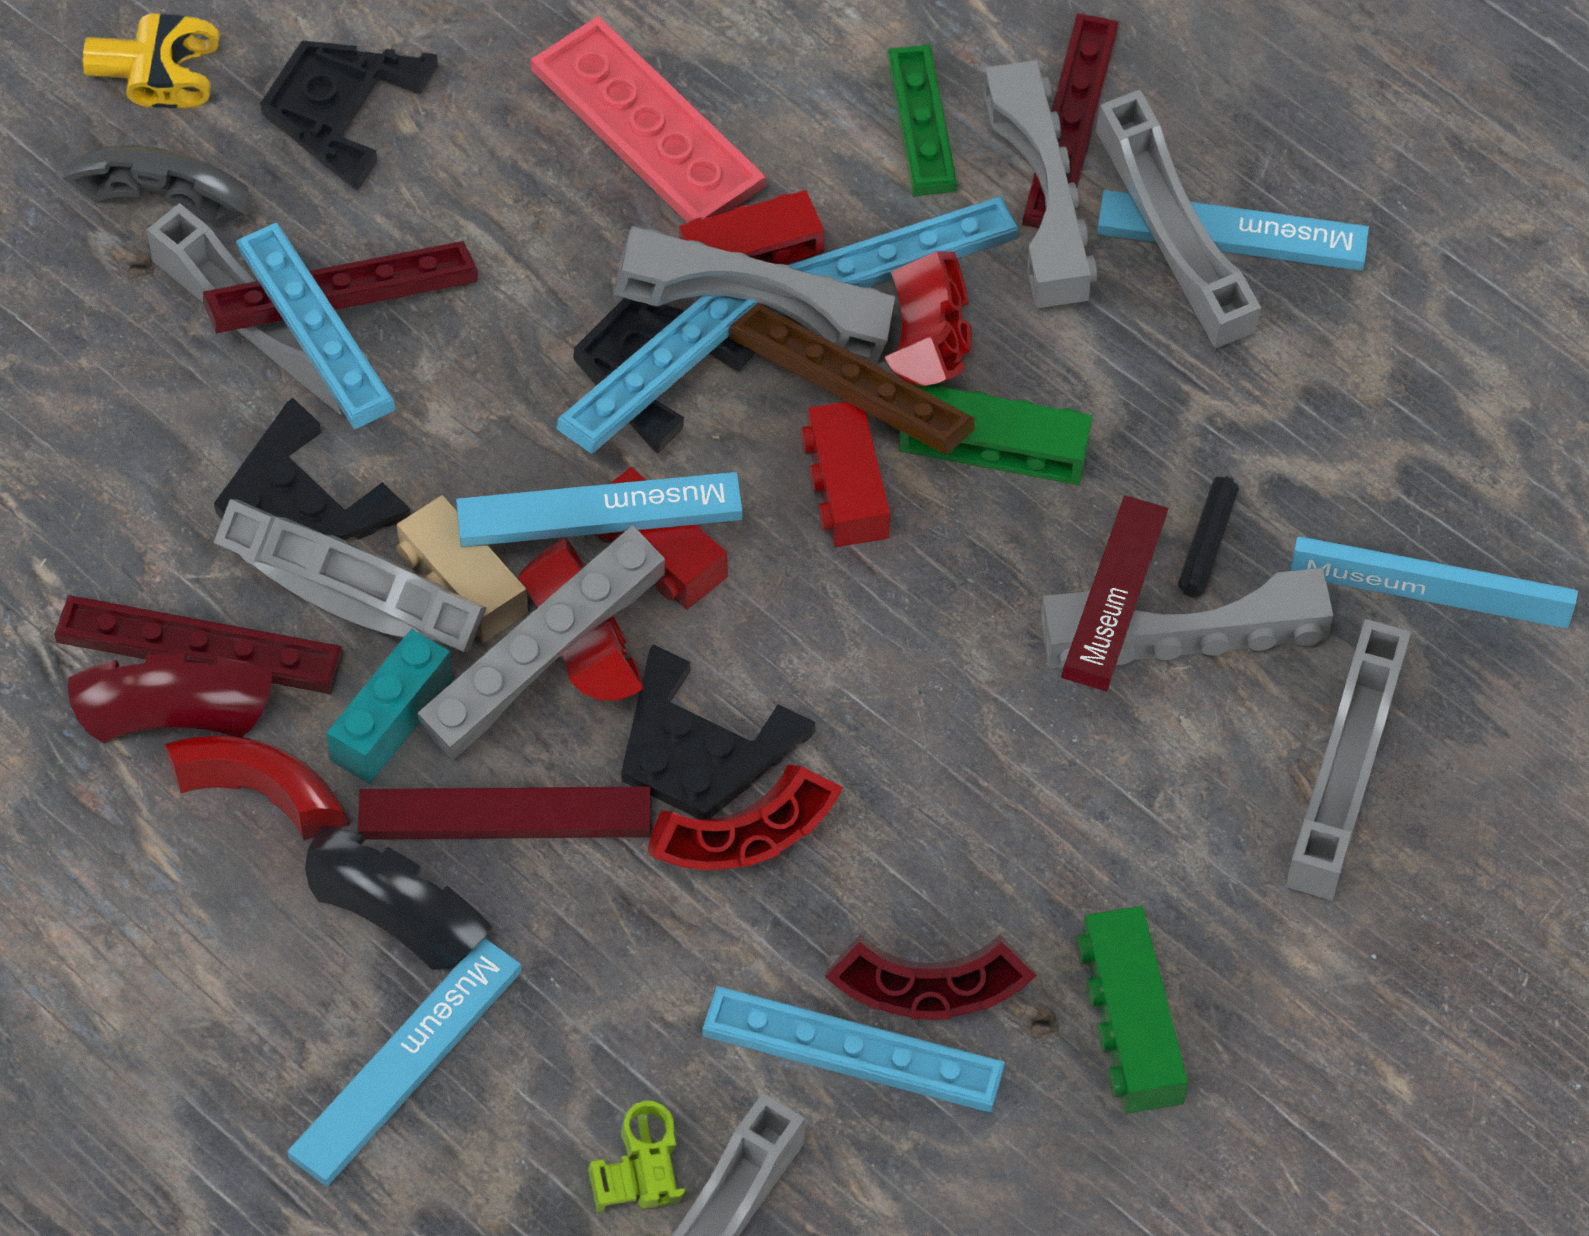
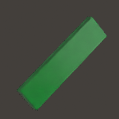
(922, 120)

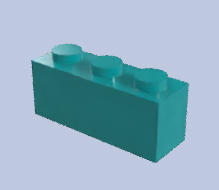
(389, 706)

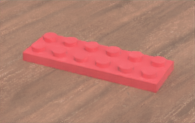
(647, 122)

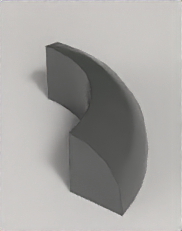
(183, 179)

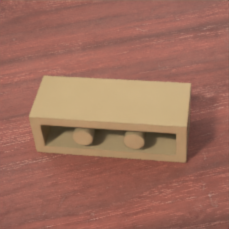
(433, 546)

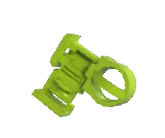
(649, 1171)

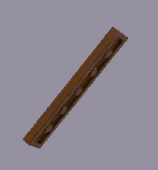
(852, 378)

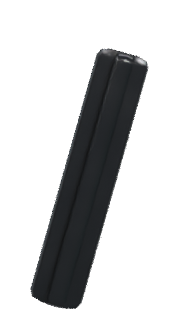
(1208, 536)

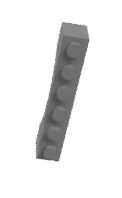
(1020, 113)
(201, 263)
(668, 268)
(1203, 272)
(1283, 611)
(509, 667)
(1348, 760)
(747, 1170)

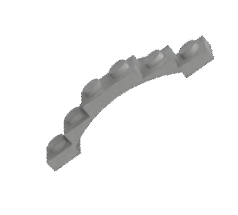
(348, 578)

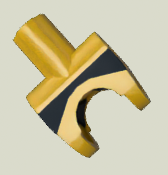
(154, 60)

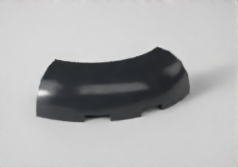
(392, 895)

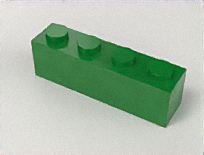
(1013, 436)
(1133, 1010)

